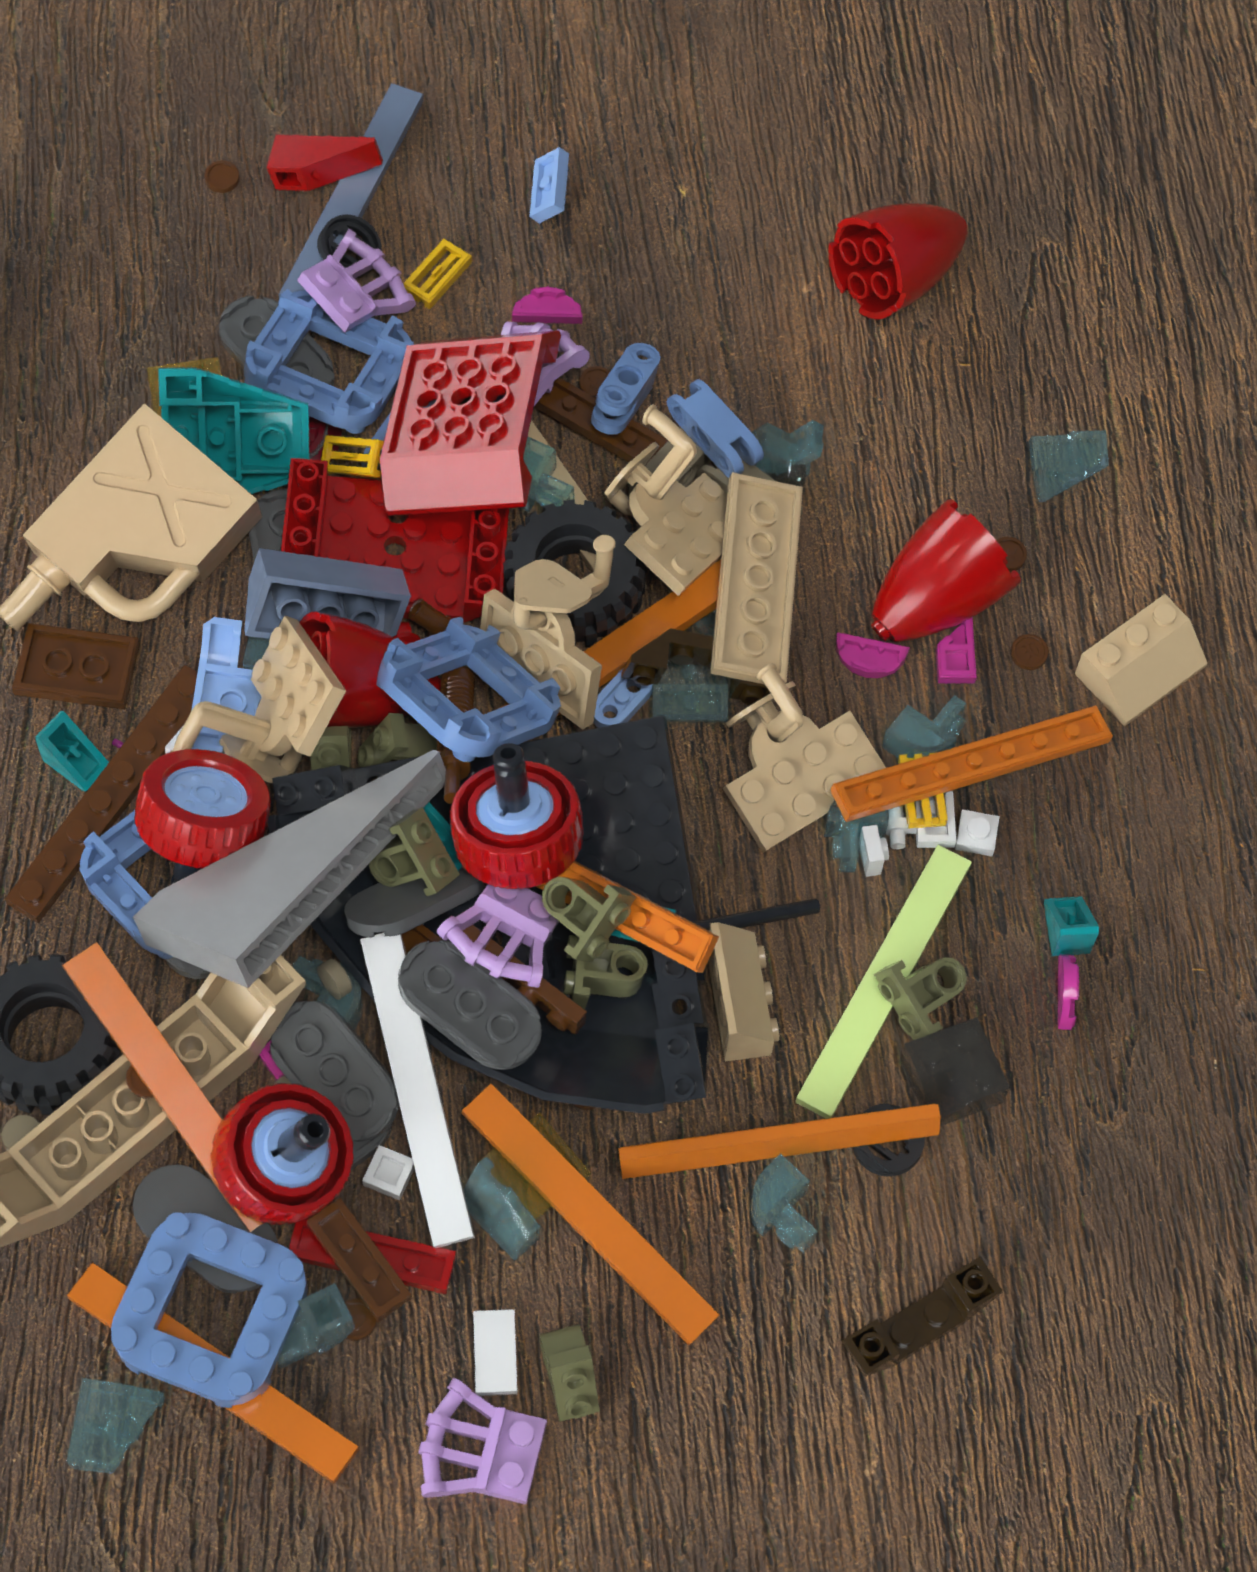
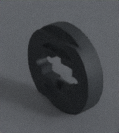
(340, 225)
(895, 1164)

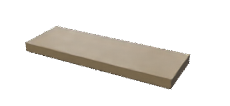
(756, 578)

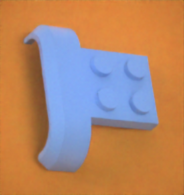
(220, 678)

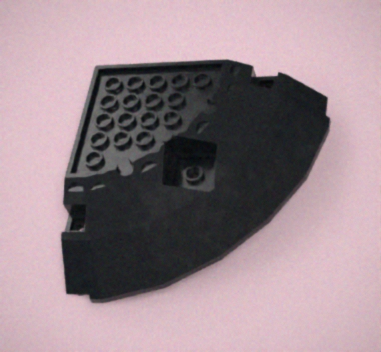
(632, 1048)

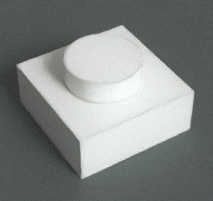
(977, 833)
(873, 850)
(389, 1172)

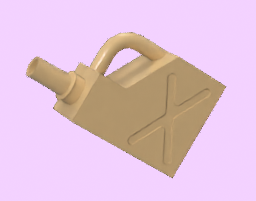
(140, 507)

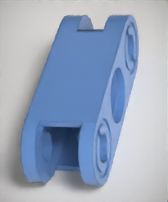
(625, 388)
(715, 429)

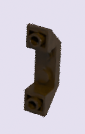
(683, 648)
(925, 1321)

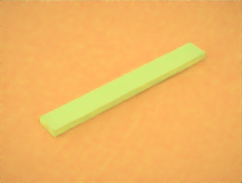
(868, 1007)

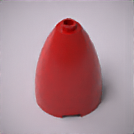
(894, 254)
(941, 577)
(355, 658)

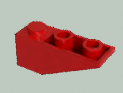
(315, 161)

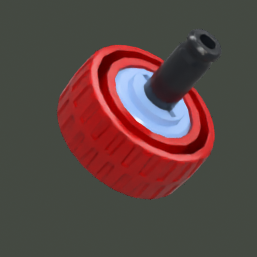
(200, 808)
(516, 822)
(282, 1154)

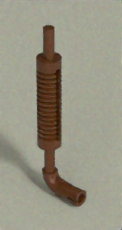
(456, 686)

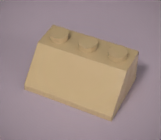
(1142, 660)
(741, 994)

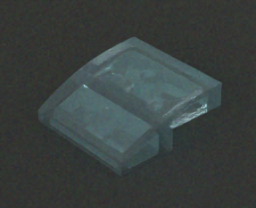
(690, 695)

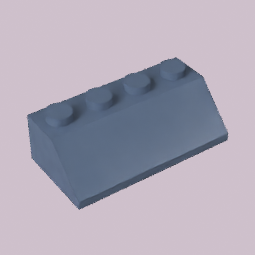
(302, 584)

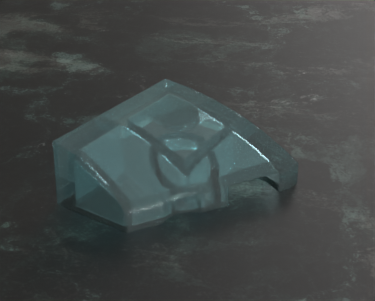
(1066, 460)
(500, 1211)
(107, 1422)

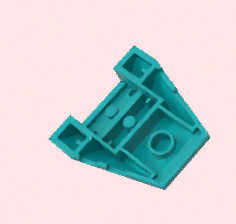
(236, 425)

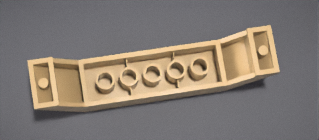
(110, 1129)

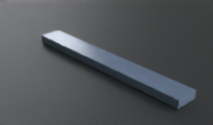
(356, 191)

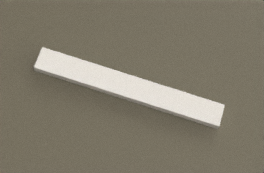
(418, 1095)

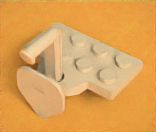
(678, 524)
(540, 632)
(292, 715)
(793, 776)

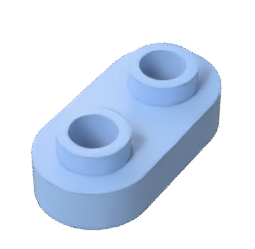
(620, 700)

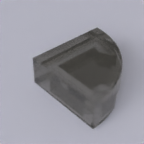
(795, 475)

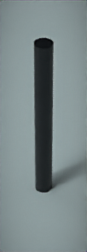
(765, 915)

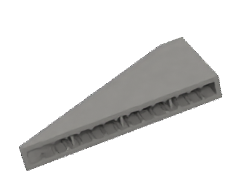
(262, 897)

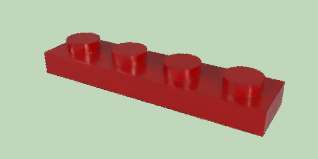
(413, 1262)

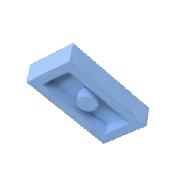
(549, 185)

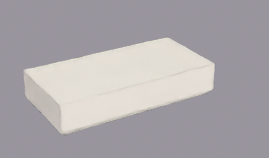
(495, 1352)

